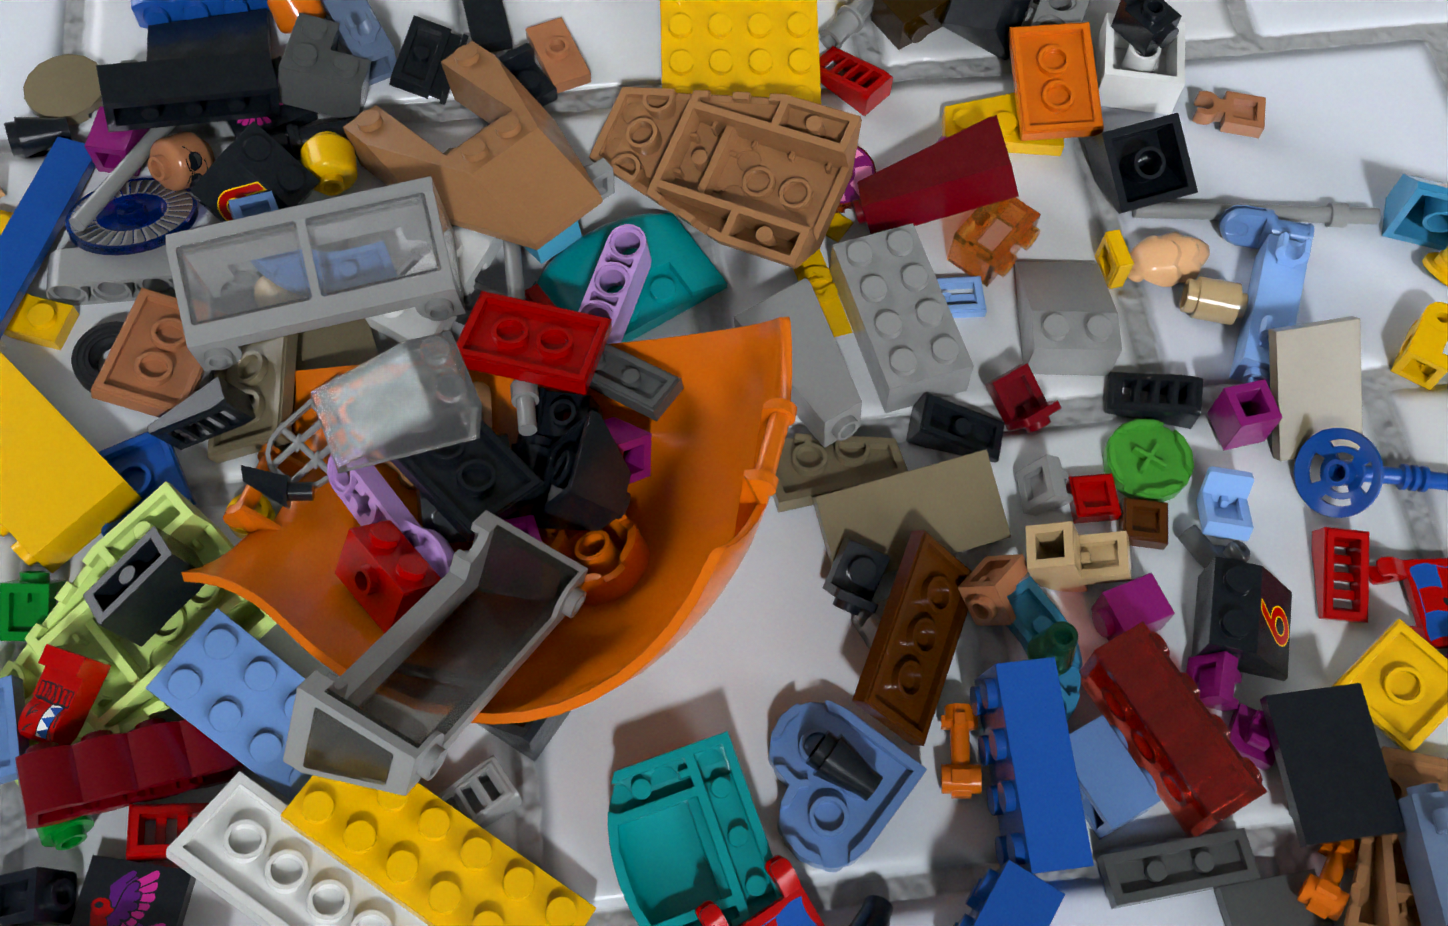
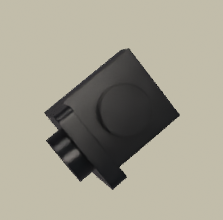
(523, 66)
(855, 576)
(37, 897)

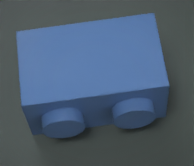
(1109, 778)

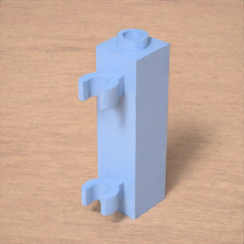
(1272, 303)

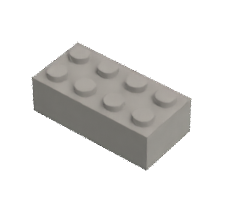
(900, 317)

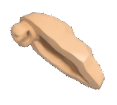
(1168, 259)

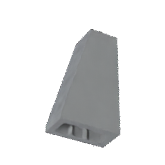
(820, 379)

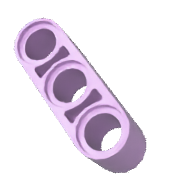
(620, 270)

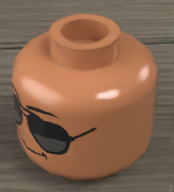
(180, 160)

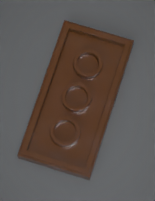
(914, 640)

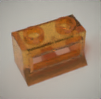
(980, 261)

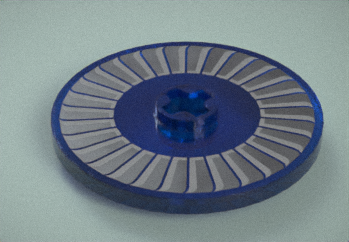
(135, 219)

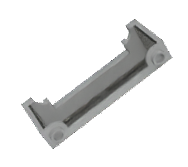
(436, 665)

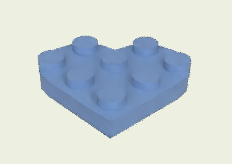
(823, 821)

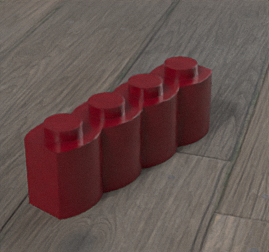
(118, 770)

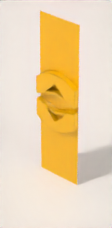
(819, 276)

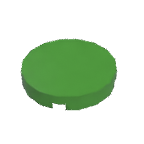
(1148, 460)

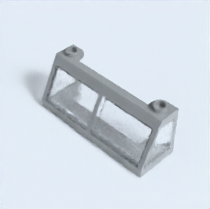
(314, 268)

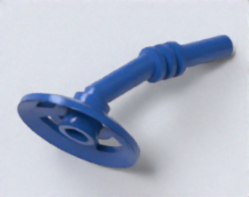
(1354, 473)

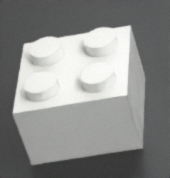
(1135, 80)

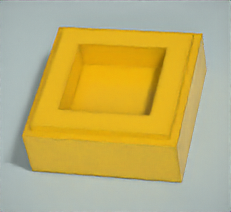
(1114, 259)

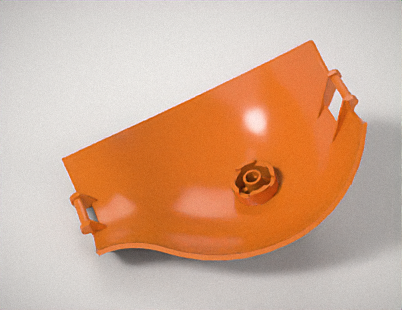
(646, 571)

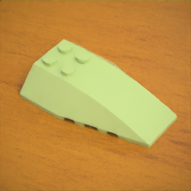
(72, 626)

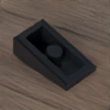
(953, 428)

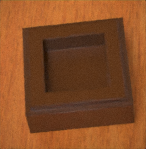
(1144, 522)

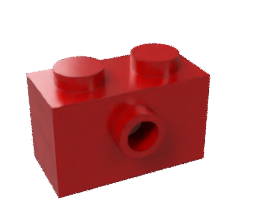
(384, 572)

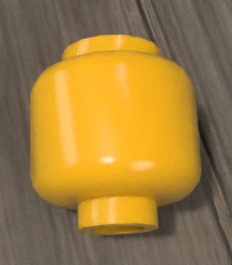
(331, 161)

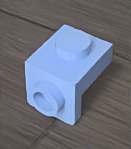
(1224, 504)

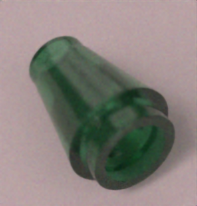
(1057, 642)

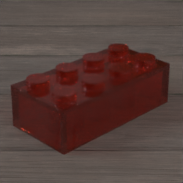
(1170, 730)

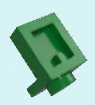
(26, 603)

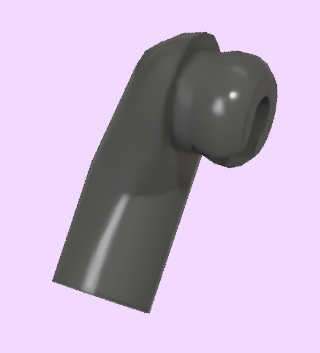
(1205, 551)

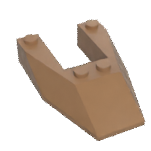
(506, 180)

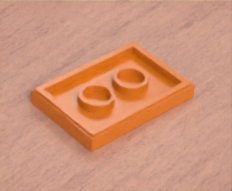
(1055, 81)

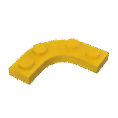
(40, 319)

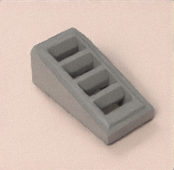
(472, 781)

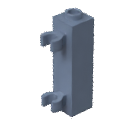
(362, 36)
(1426, 850)

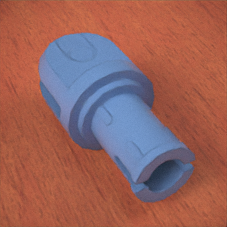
(1251, 225)

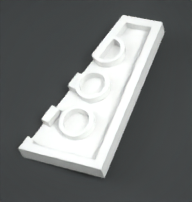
(474, 253)

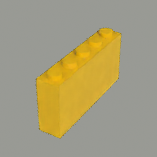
(51, 478)

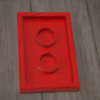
(533, 342)

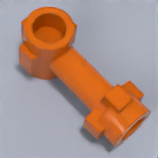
(960, 776)
(1322, 893)

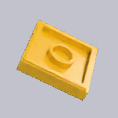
(1402, 685)

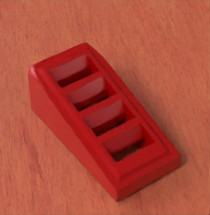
(862, 99)
(1357, 559)
(160, 813)

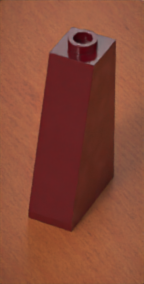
(939, 180)

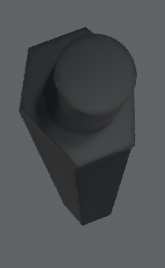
(278, 486)

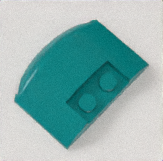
(676, 280)
(688, 836)

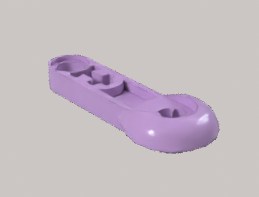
(374, 501)

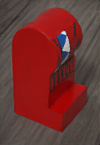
(62, 696)

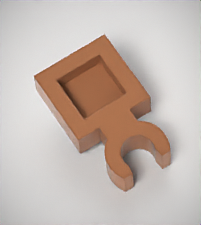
(1235, 112)

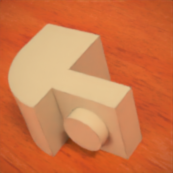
(1071, 562)

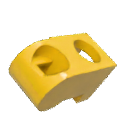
(1422, 353)

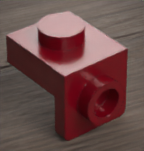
(1021, 400)

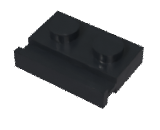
(420, 58)

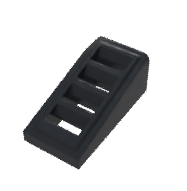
(1173, 386)
(212, 410)

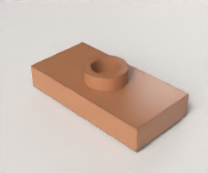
(558, 55)

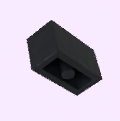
(144, 587)

